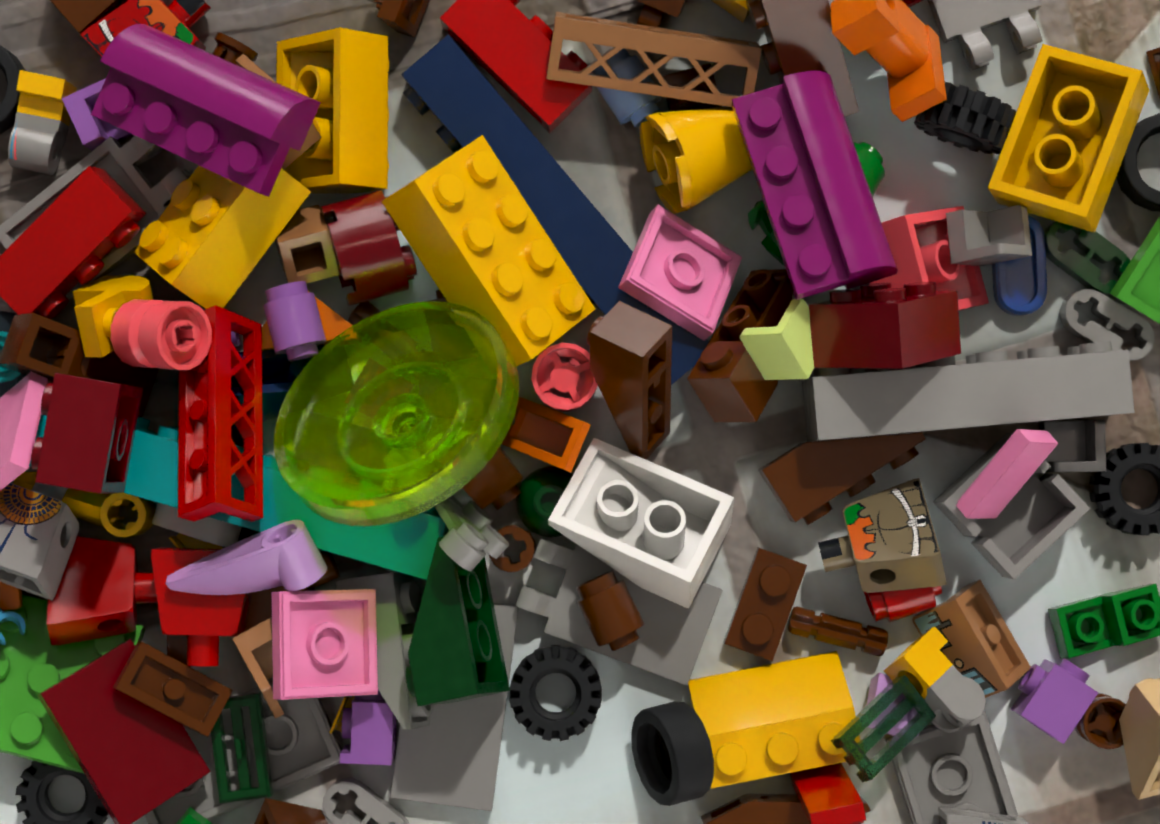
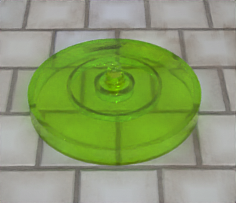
(396, 413)

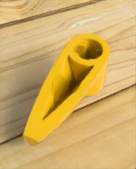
(102, 508)

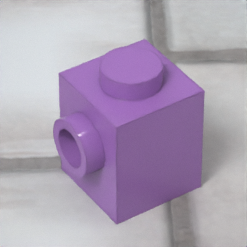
(1054, 697)

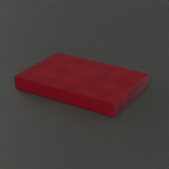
(122, 746)

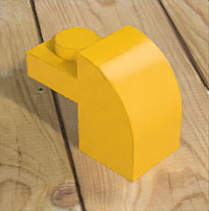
(97, 305)

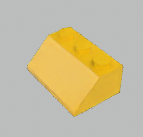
(350, 79)
(774, 717)

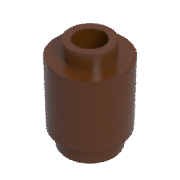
(609, 611)

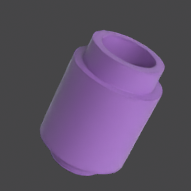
(294, 321)

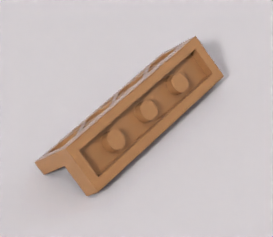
(652, 40)

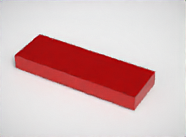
(828, 795)

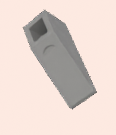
(396, 615)

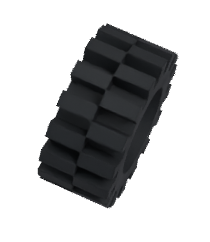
(968, 120)
(1108, 489)
(555, 724)
(37, 803)

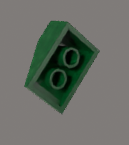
(455, 637)

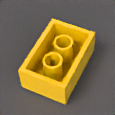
(1069, 137)
(217, 233)

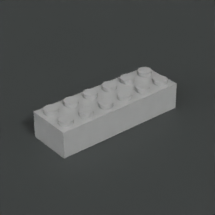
(969, 395)

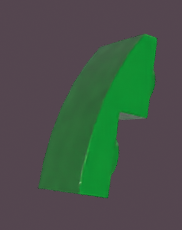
(1106, 620)

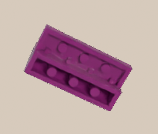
(202, 107)
(813, 185)

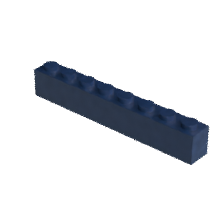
(593, 251)

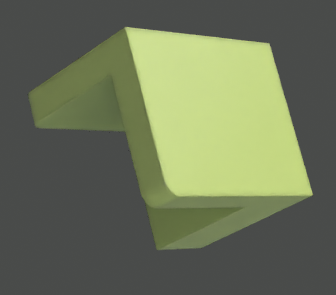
(783, 350)

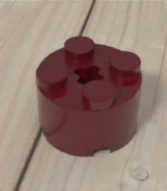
(368, 248)

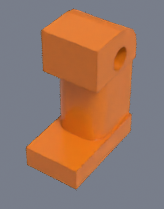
(899, 45)

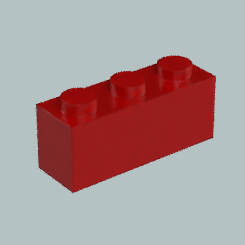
(516, 56)
(67, 244)

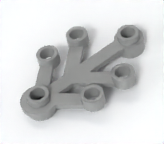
(469, 533)

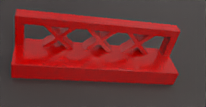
(205, 420)

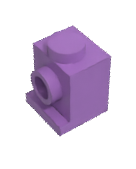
(371, 731)

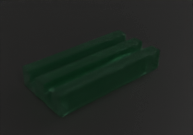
(857, 751)

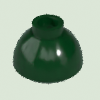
(539, 497)

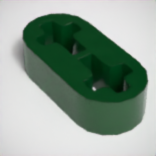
(1078, 265)

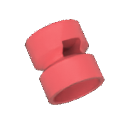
(161, 334)
(564, 377)

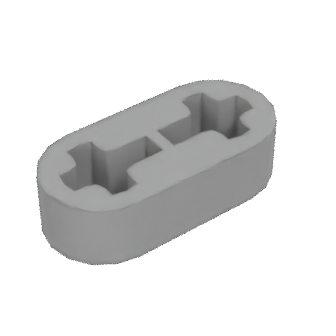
(1113, 315)
(367, 801)

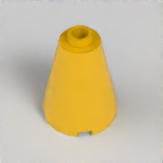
(693, 154)

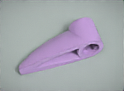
(258, 563)

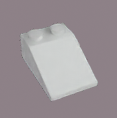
(644, 520)

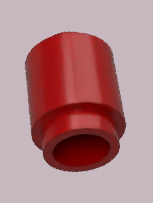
(901, 603)

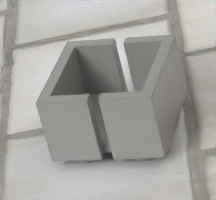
(1025, 526)

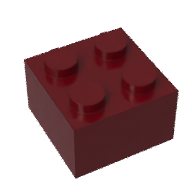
(885, 326)
(86, 434)

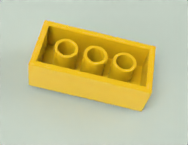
(489, 249)

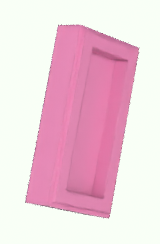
(1006, 474)

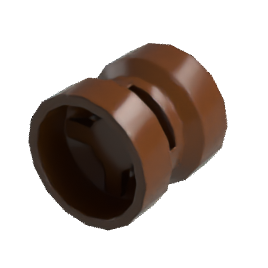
(1105, 729)

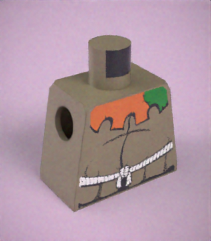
(888, 541)

